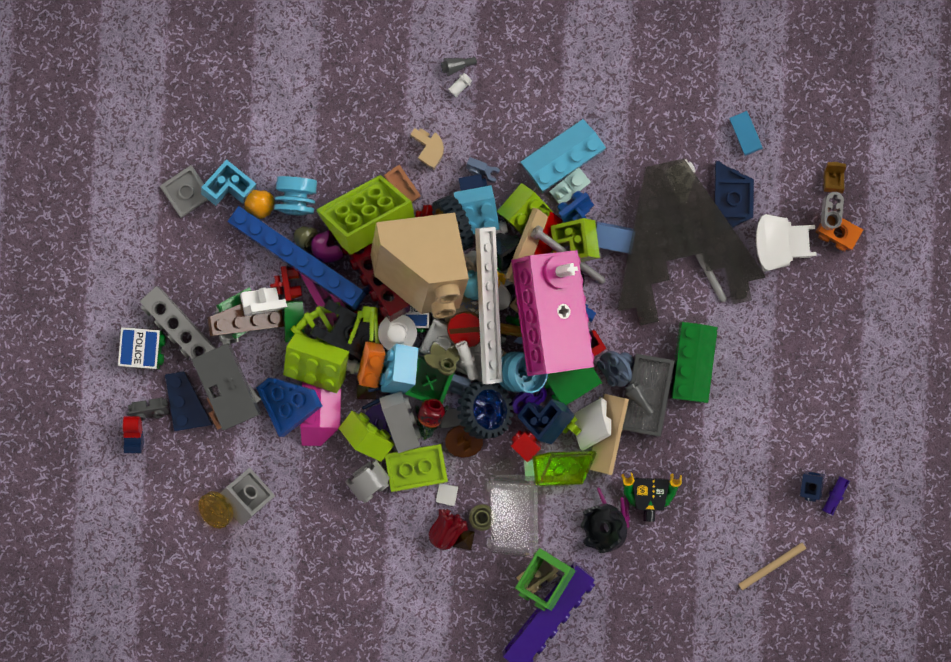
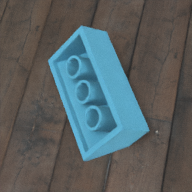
(563, 155)

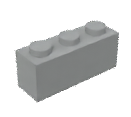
(400, 421)

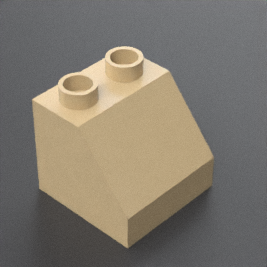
(422, 262)

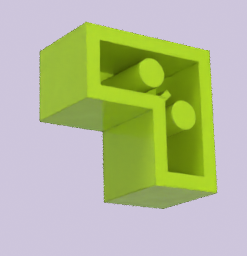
(580, 236)
(365, 436)

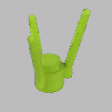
(369, 315)

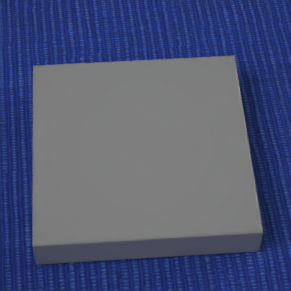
(184, 191)

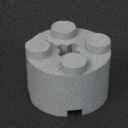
(368, 480)

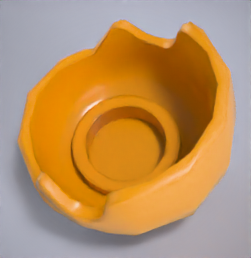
(259, 203)

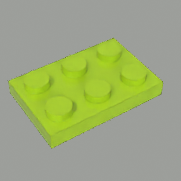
(416, 467)

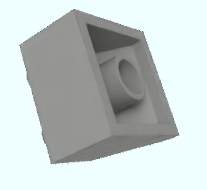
(247, 496)

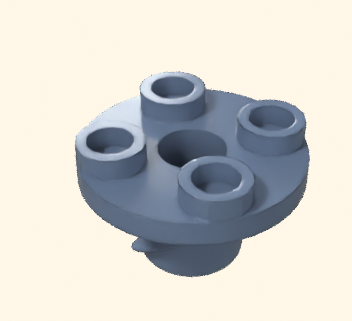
(616, 367)

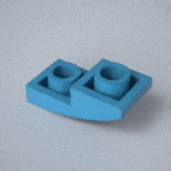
(746, 133)

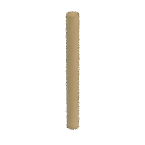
(772, 566)

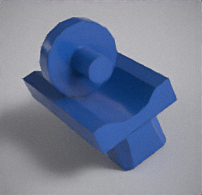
(577, 209)

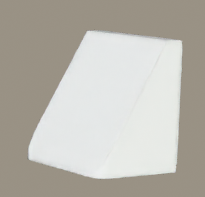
(447, 494)

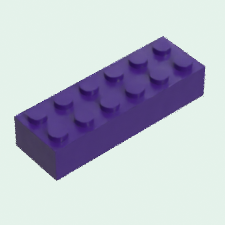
(544, 624)

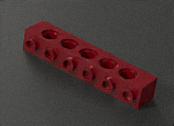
(391, 309)

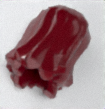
(446, 529)

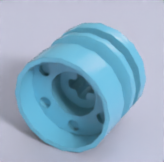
(295, 195)
(515, 374)

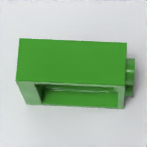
(530, 572)

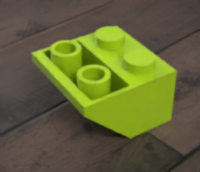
(519, 207)

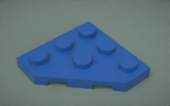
(287, 403)

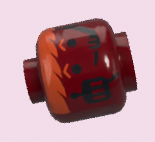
(431, 413)

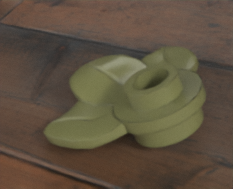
(440, 358)

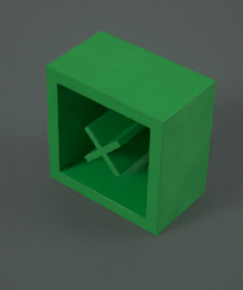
(429, 382)

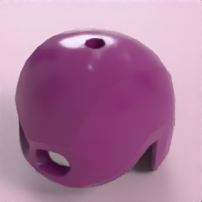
(324, 248)

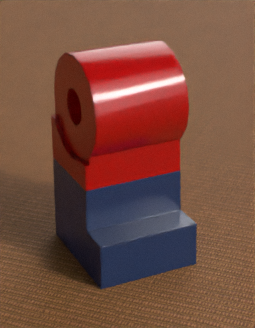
(133, 434)

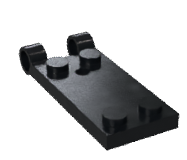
(339, 333)

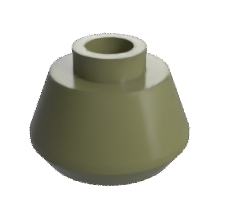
(303, 237)
(483, 523)

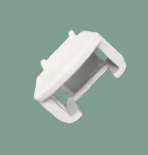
(780, 242)

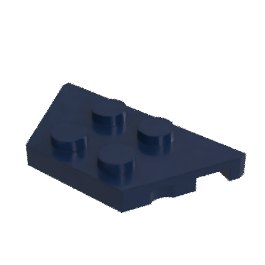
(733, 194)

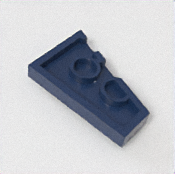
(184, 403)

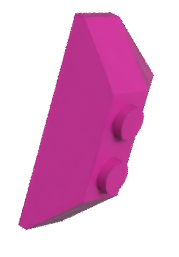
(325, 421)

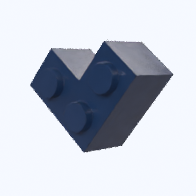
(546, 422)

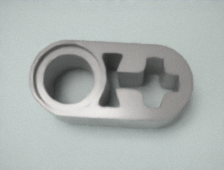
(826, 206)

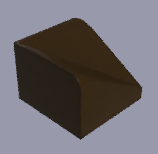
(362, 392)

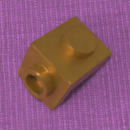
(834, 177)

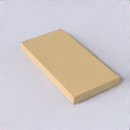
(527, 244)

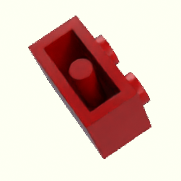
(525, 444)

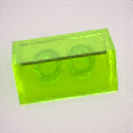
(562, 467)

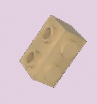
(545, 572)

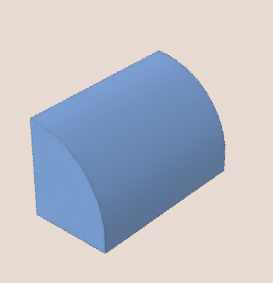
(614, 237)

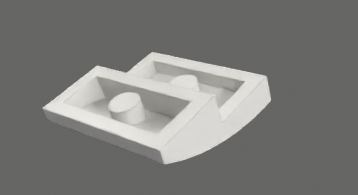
(593, 423)

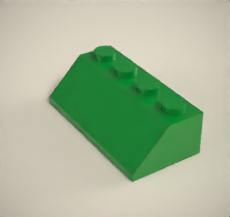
(694, 362)

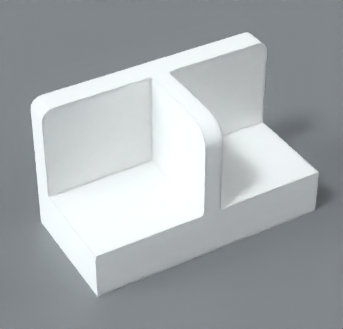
(261, 301)

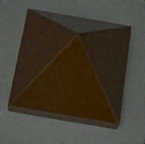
(465, 540)

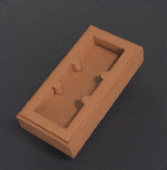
(400, 180)

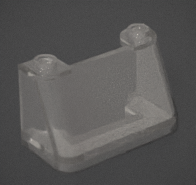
(513, 515)

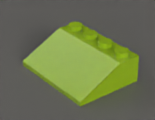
(355, 214)

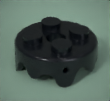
(596, 535)

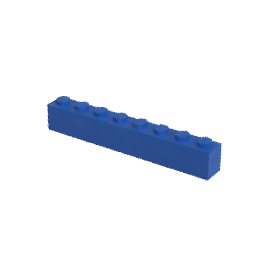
(297, 258)

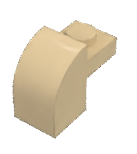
(433, 148)

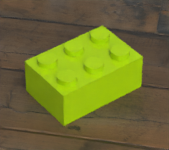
(315, 363)

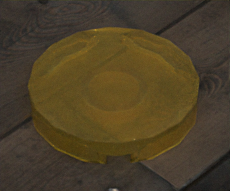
(215, 510)

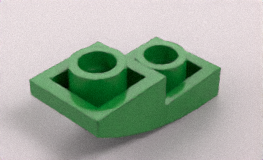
(291, 316)

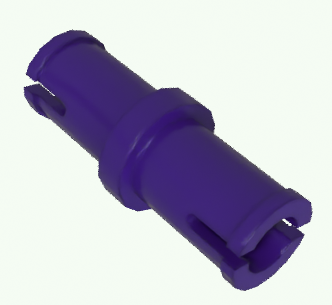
(836, 495)

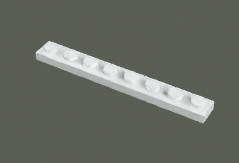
(488, 305)

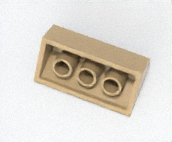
(608, 447)

